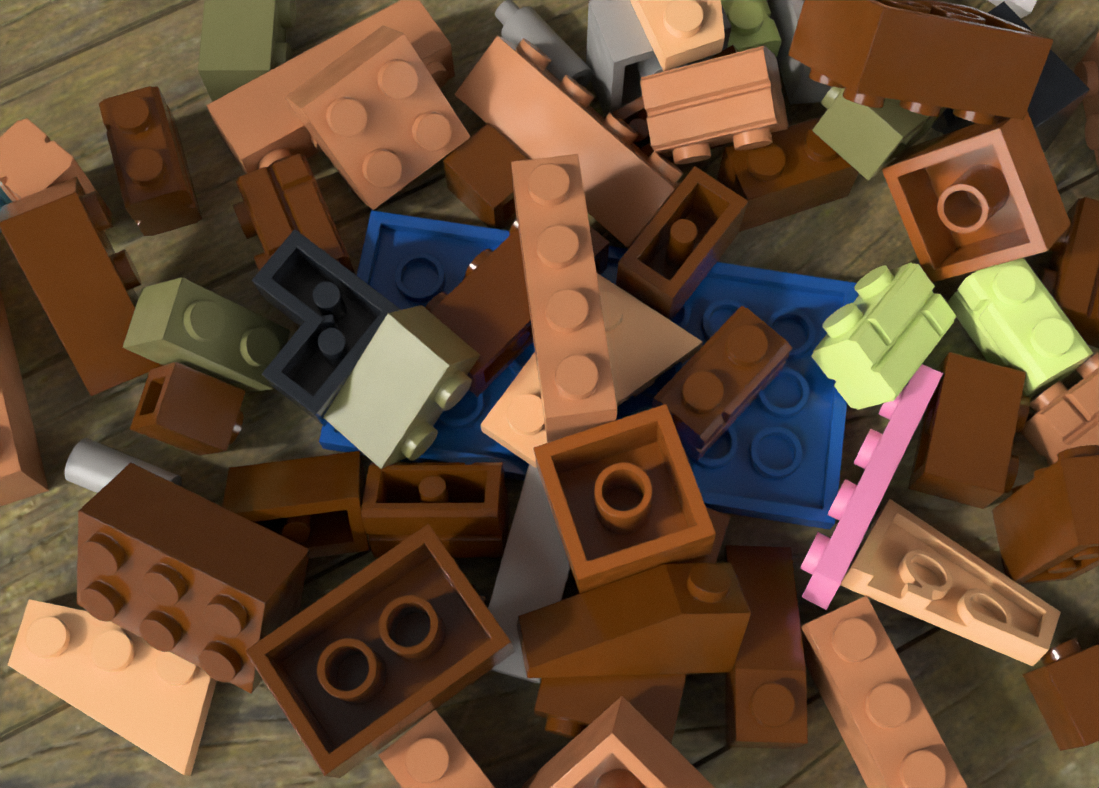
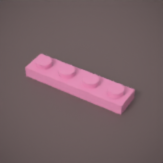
(856, 504)

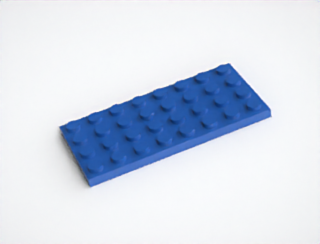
(768, 465)

